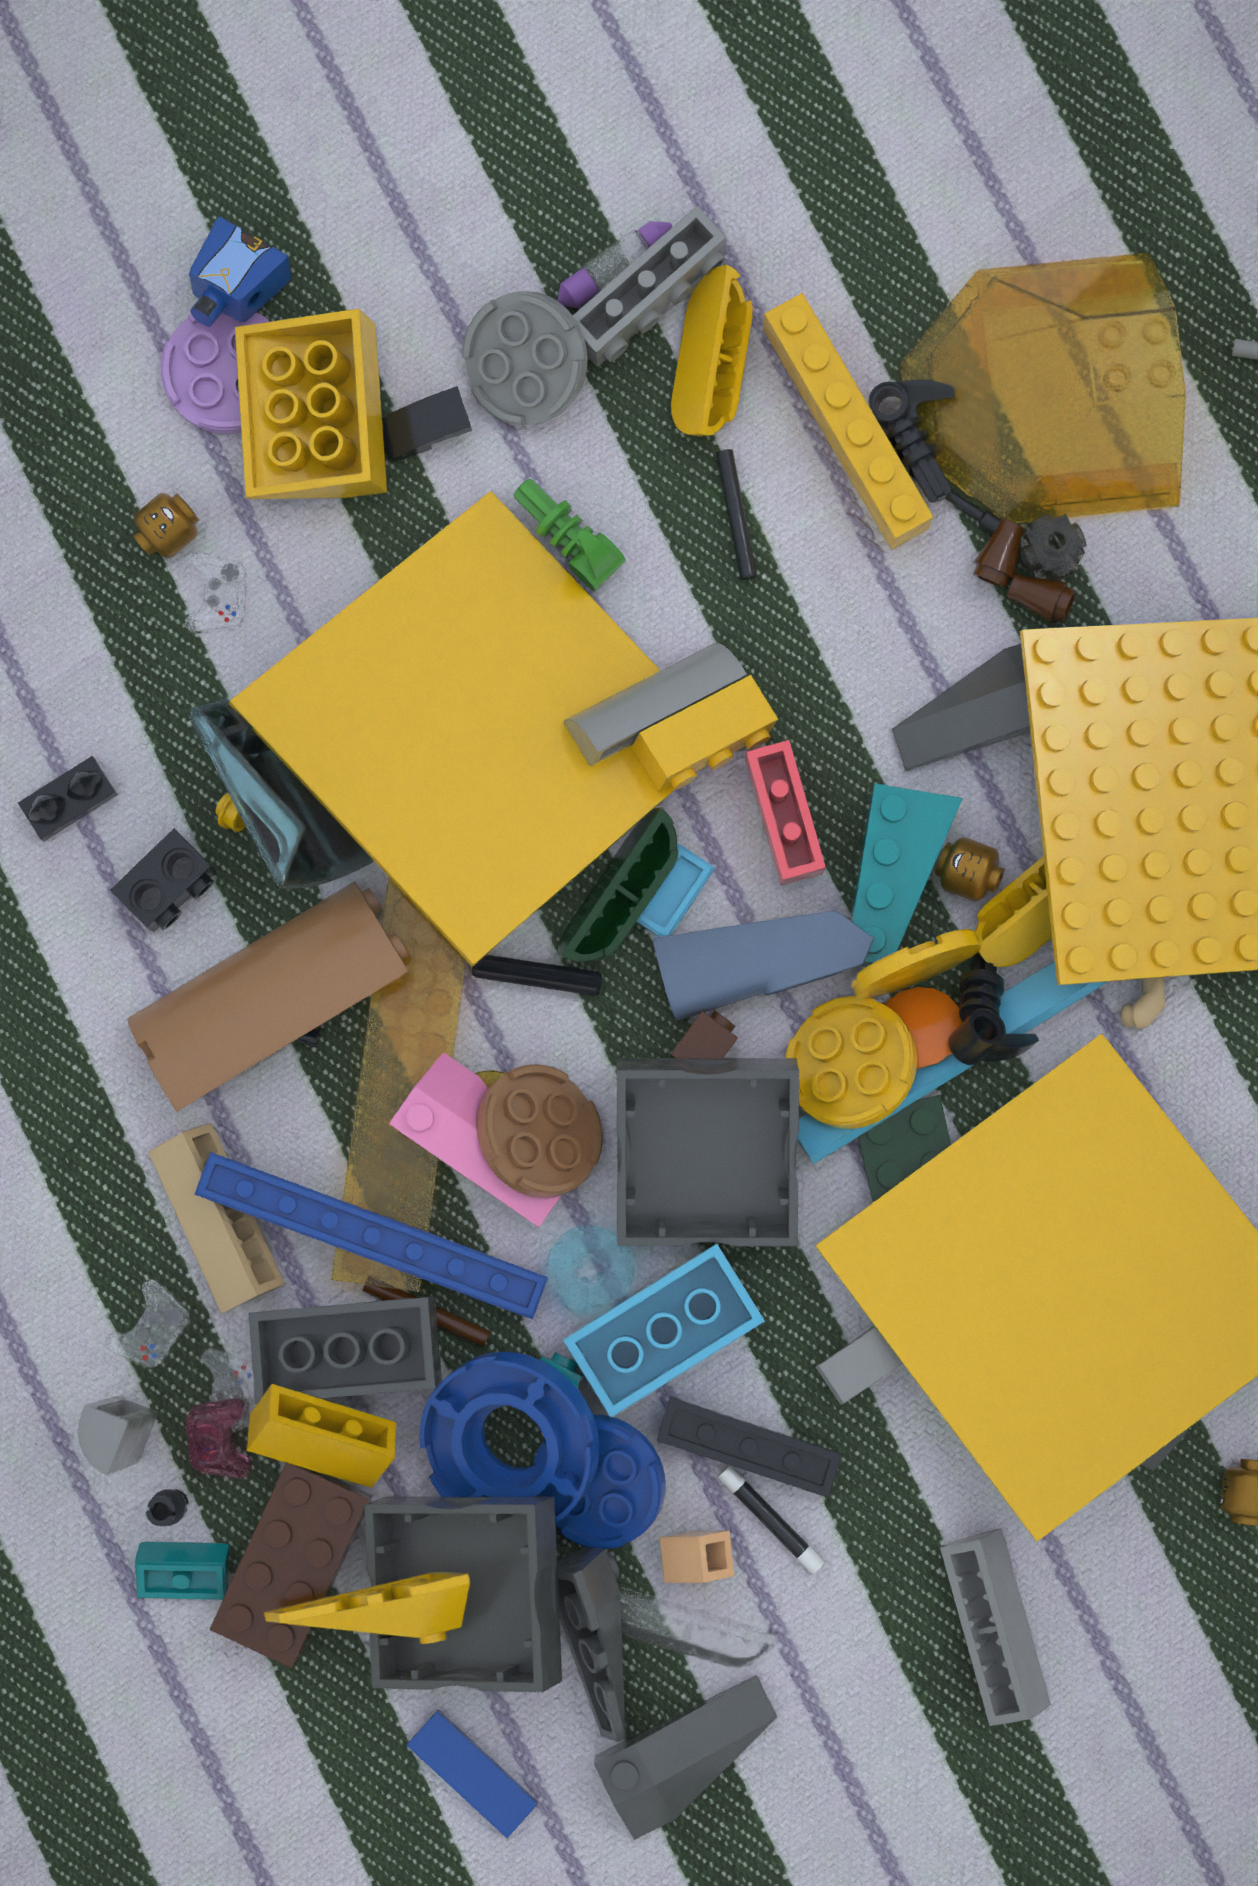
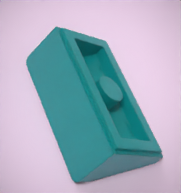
(182, 1570)

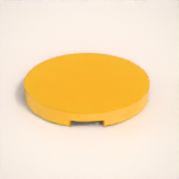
(916, 964)
(853, 1062)

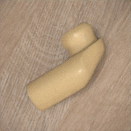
(1147, 1007)

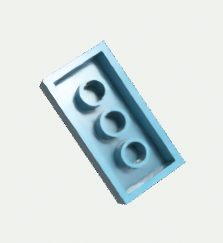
(663, 1330)

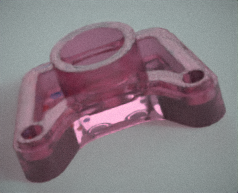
(211, 1438)

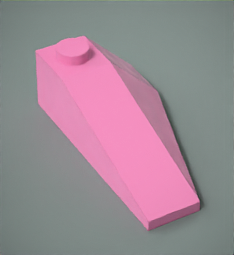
(443, 1120)

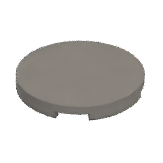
(525, 357)

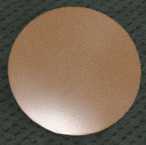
(539, 1131)

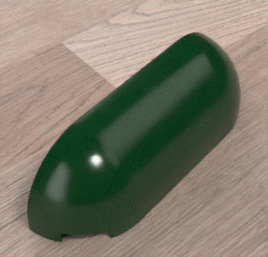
(622, 890)

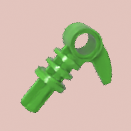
(593, 556)

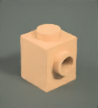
(696, 1556)

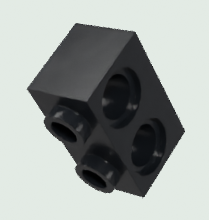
(156, 872)

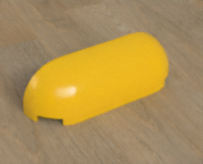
(712, 354)
(1016, 919)

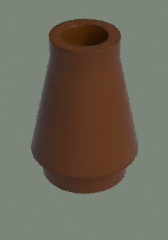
(999, 556)
(1044, 597)

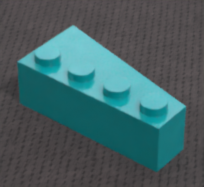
(896, 859)

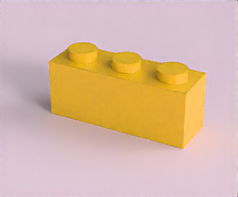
(705, 734)
(321, 1436)

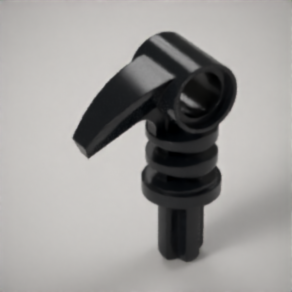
(904, 430)
(983, 1032)

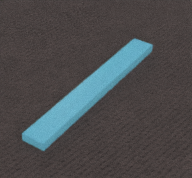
(1020, 1009)

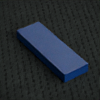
(472, 1773)

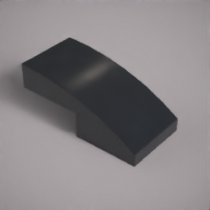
(424, 423)

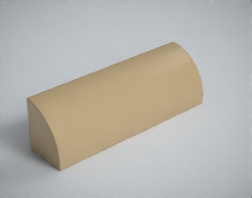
(222, 1238)

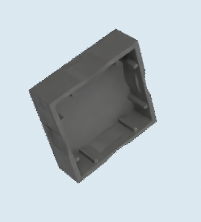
(707, 1151)
(512, 1599)

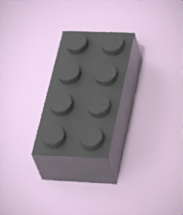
(347, 1348)

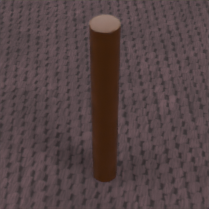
(445, 1319)

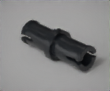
(158, 1512)

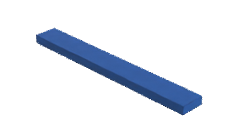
(371, 1235)

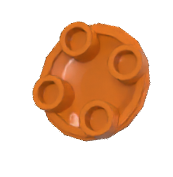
(931, 1019)

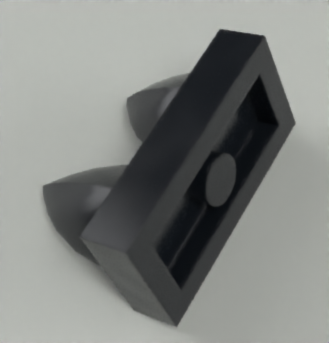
(67, 798)

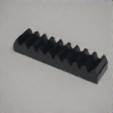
(749, 1447)

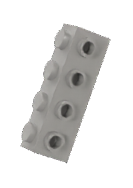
(649, 285)

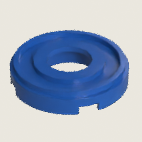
(457, 1444)

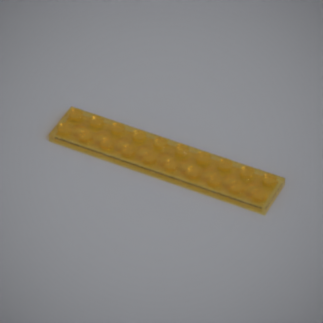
(405, 1035)

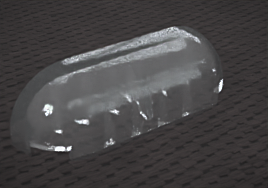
(693, 1631)

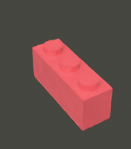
(784, 812)

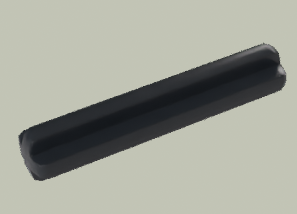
(538, 975)

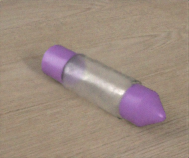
(609, 264)

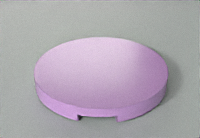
(203, 373)

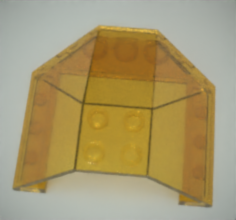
(1059, 389)

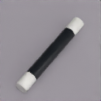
(771, 1519)

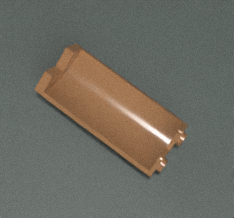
(268, 995)

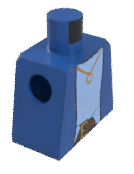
(235, 274)

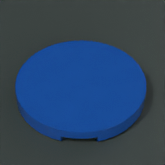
(624, 1492)

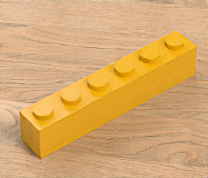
(847, 421)

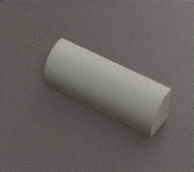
(621, 717)
(114, 1433)
(995, 1627)

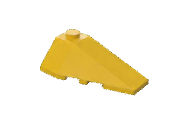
(407, 1607)

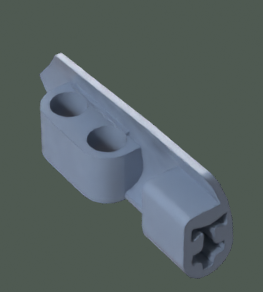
(755, 959)

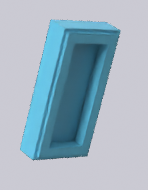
(676, 893)

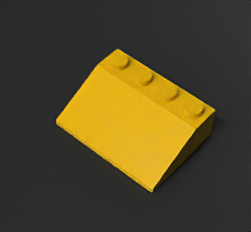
(311, 407)

